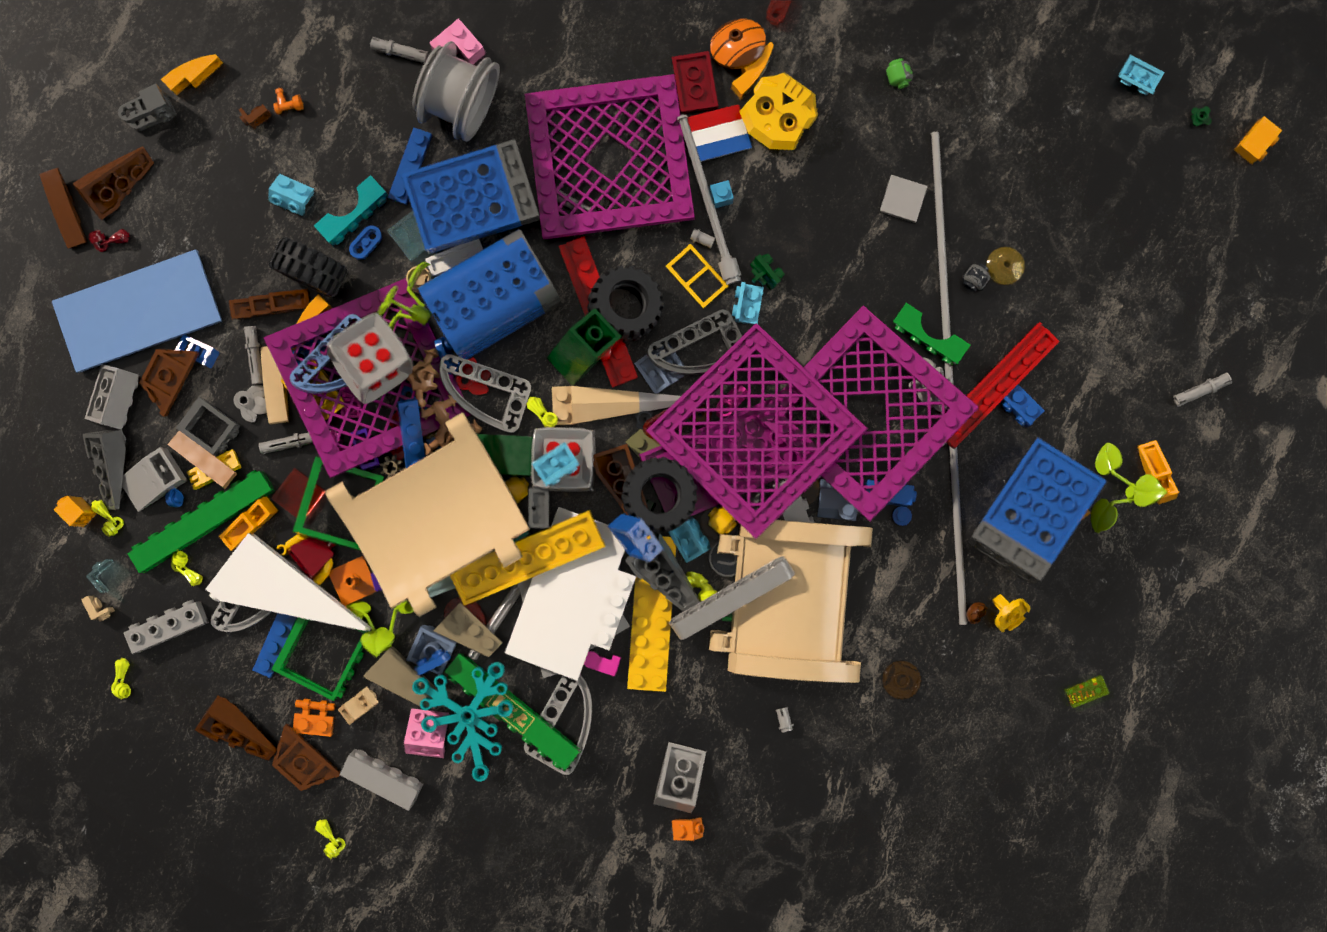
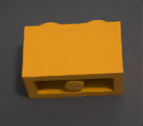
(1258, 139)
(74, 511)

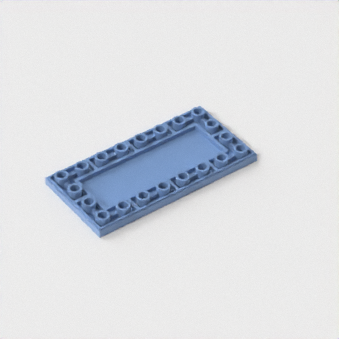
(136, 311)

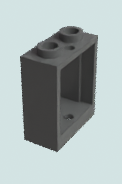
(192, 417)
(538, 499)

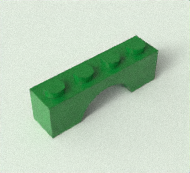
(950, 349)

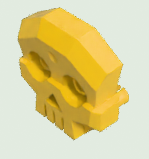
(770, 124)

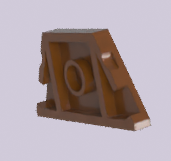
(166, 376)
(301, 761)

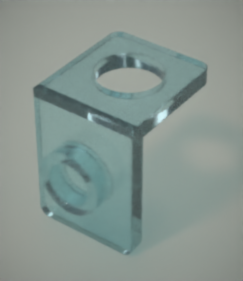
(96, 570)

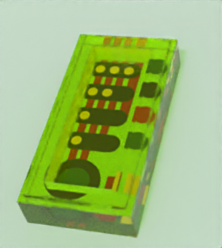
(1087, 691)

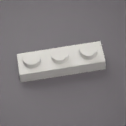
(448, 259)

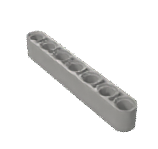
(732, 597)

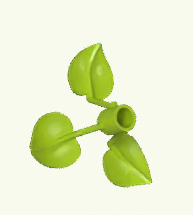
(417, 313)
(1146, 492)
(380, 639)

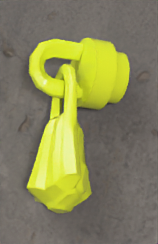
(535, 405)
(108, 527)
(179, 561)
(121, 689)
(330, 850)

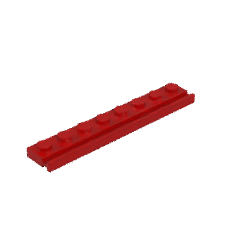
(584, 276)
(1005, 377)

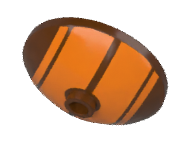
(740, 50)

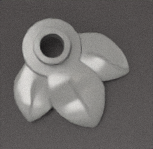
(255, 403)

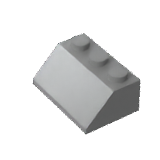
(112, 396)

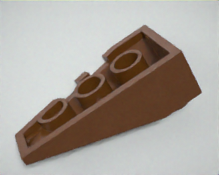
(109, 184)
(613, 468)
(229, 724)

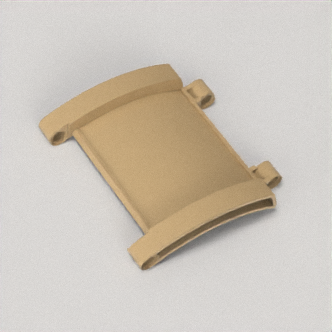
(433, 518)
(800, 623)

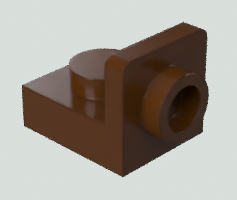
(257, 116)

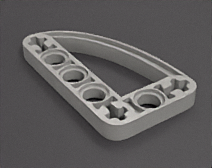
(493, 382)
(227, 627)
(560, 705)

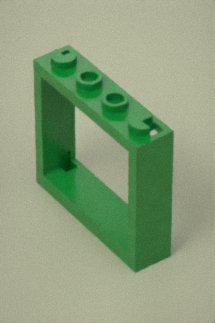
(298, 527)
(287, 650)

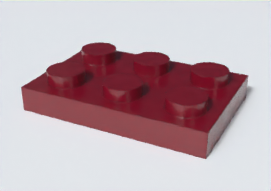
(694, 82)

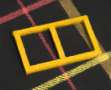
(686, 285)

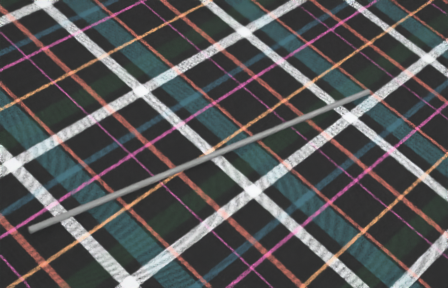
(949, 375)

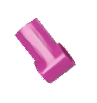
(730, 401)

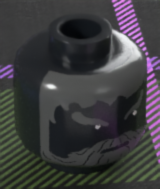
(976, 277)

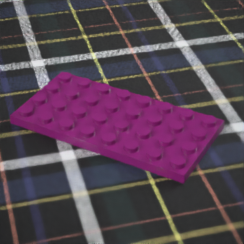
(750, 434)

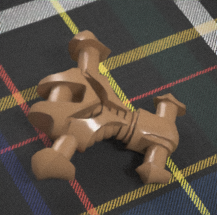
(423, 376)
(443, 435)

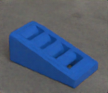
(207, 356)

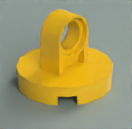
(1011, 613)

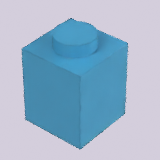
(721, 194)

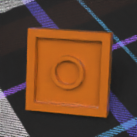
(352, 580)

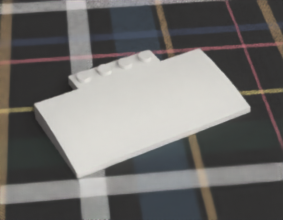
(572, 607)

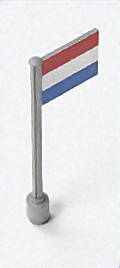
(710, 137)

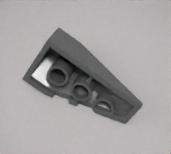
(108, 455)
(666, 576)

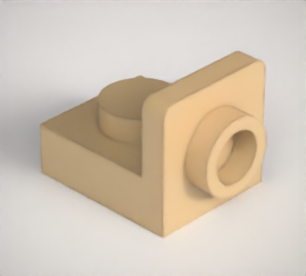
(93, 607)

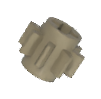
(387, 469)

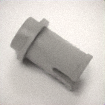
(702, 238)
(785, 722)

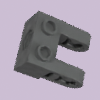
(151, 104)

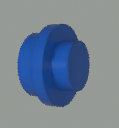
(174, 498)
(901, 515)

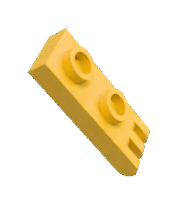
(228, 458)

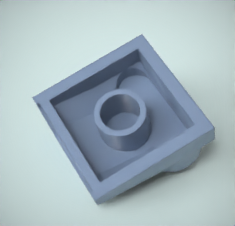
(834, 505)
(429, 642)

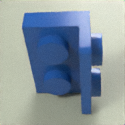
(1022, 406)

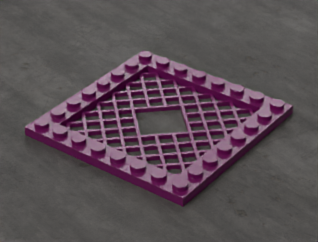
(626, 217)
(754, 340)
(959, 411)
(310, 413)

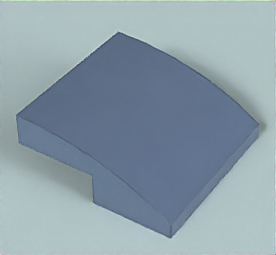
(654, 376)

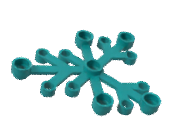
(473, 738)

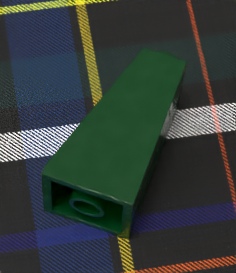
(583, 346)
(510, 453)

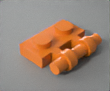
(314, 724)

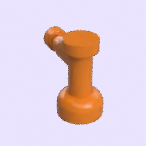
(282, 105)

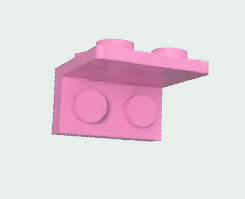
(421, 742)

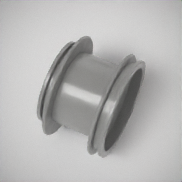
(455, 90)

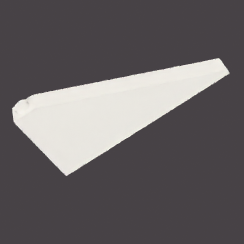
(268, 581)

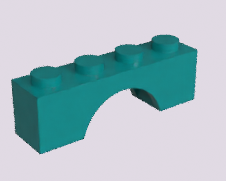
(336, 227)

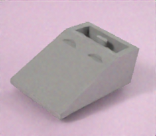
(152, 478)

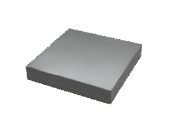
(903, 199)

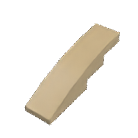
(274, 390)

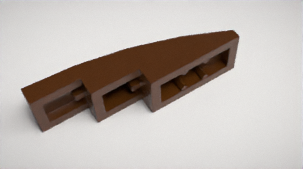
(62, 207)
(269, 304)

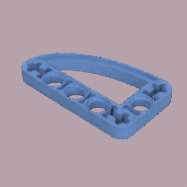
(322, 361)

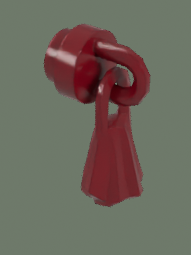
(119, 237)

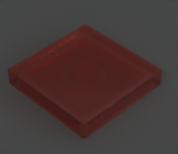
(292, 490)

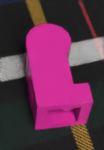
(601, 663)

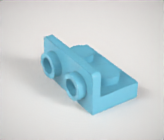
(748, 303)
(690, 540)

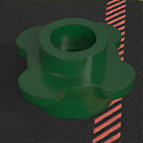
(1197, 120)

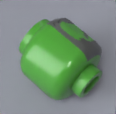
(899, 73)

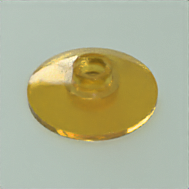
(999, 272)

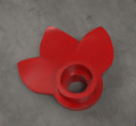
(474, 387)

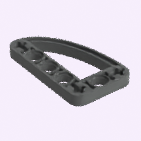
(723, 328)

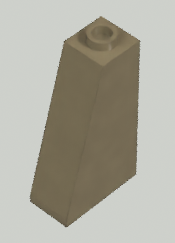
(397, 675)

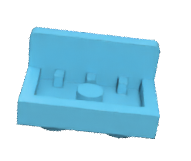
(1140, 74)
(290, 194)
(555, 464)

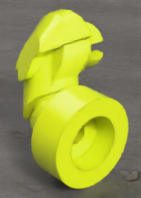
(699, 581)

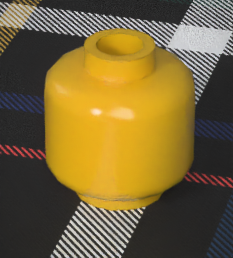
(518, 487)
(721, 521)

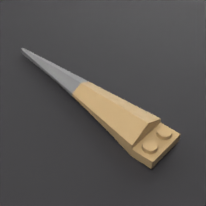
(586, 404)

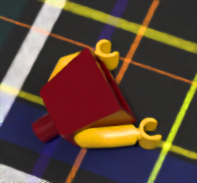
(311, 556)

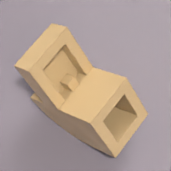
(358, 705)

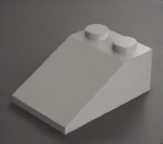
(680, 778)

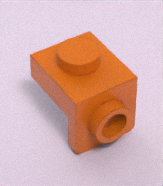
(687, 829)

